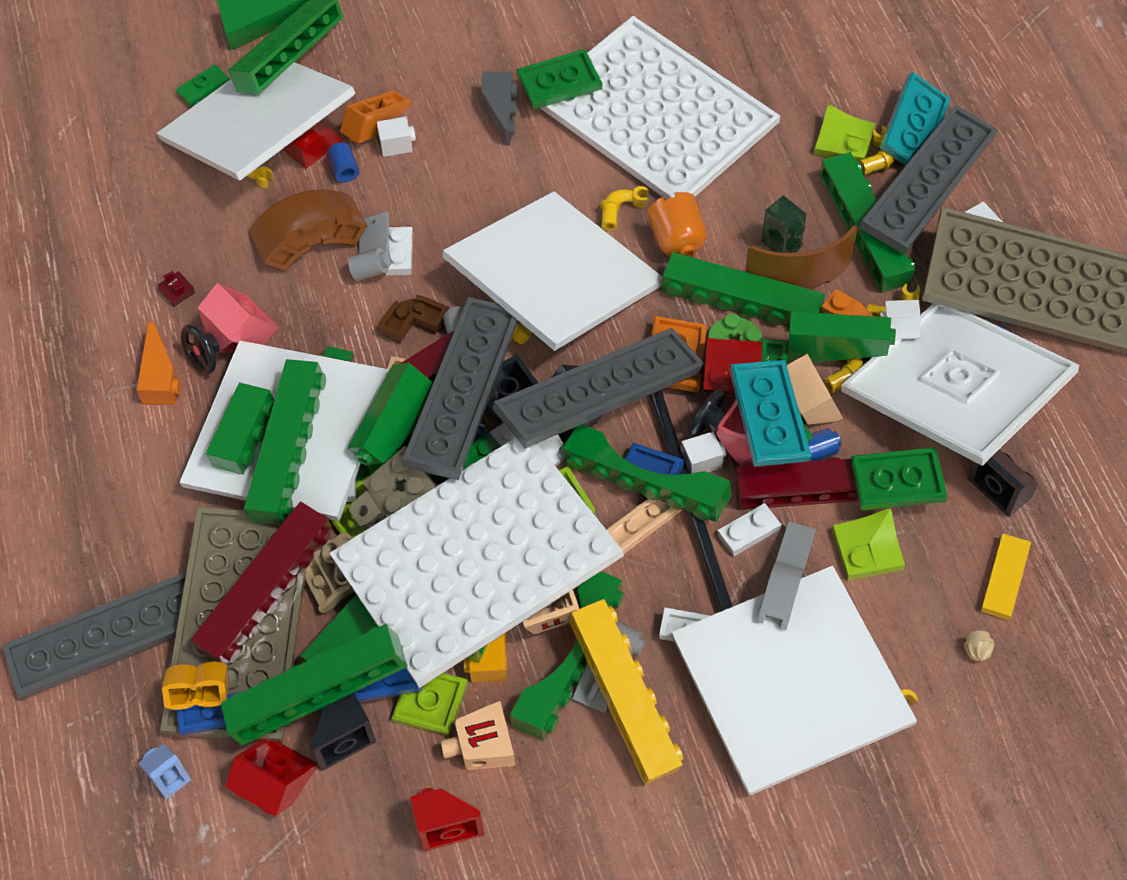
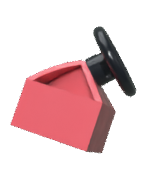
(226, 320)
(727, 426)

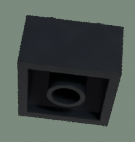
(511, 378)
(1003, 482)
(341, 732)

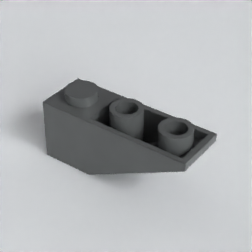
(498, 102)

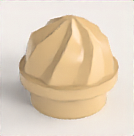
(979, 645)

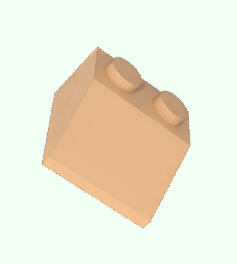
(811, 394)

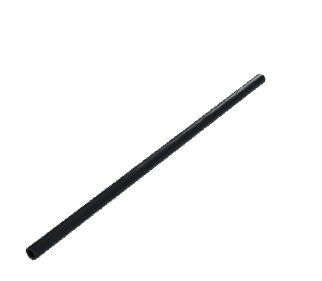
(698, 525)

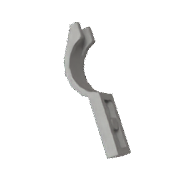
(787, 573)

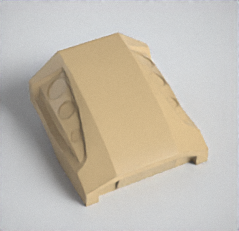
(325, 577)

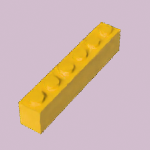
(625, 691)

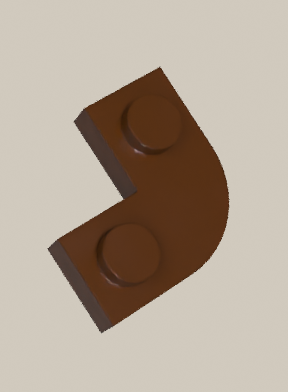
(404, 314)

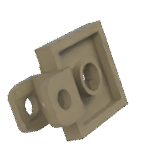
(383, 497)

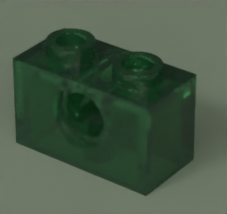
(783, 226)

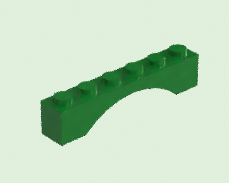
(696, 492)
(540, 703)

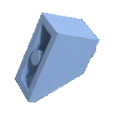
(164, 770)

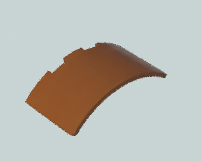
(304, 220)
(804, 268)

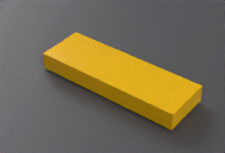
(1005, 577)

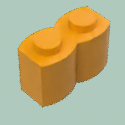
(191, 685)

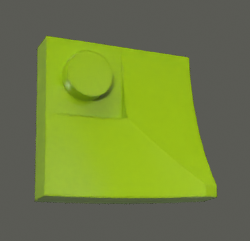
(844, 134)
(869, 546)

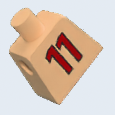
(552, 615)
(481, 739)

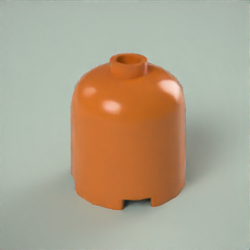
(678, 224)

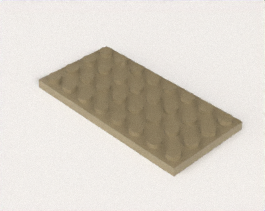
(1029, 279)
(219, 554)

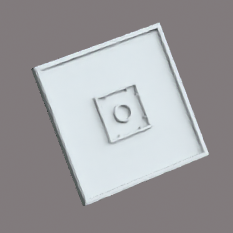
(246, 129)
(553, 269)
(961, 382)
(329, 465)
(796, 692)

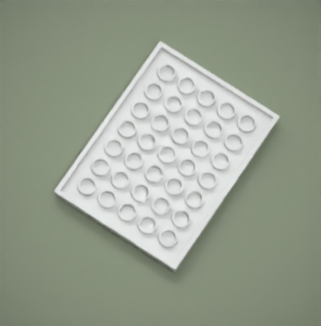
(663, 112)
(475, 557)

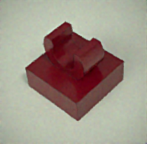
(175, 288)

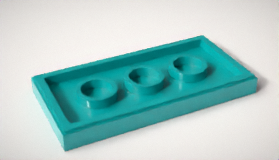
(914, 118)
(770, 413)

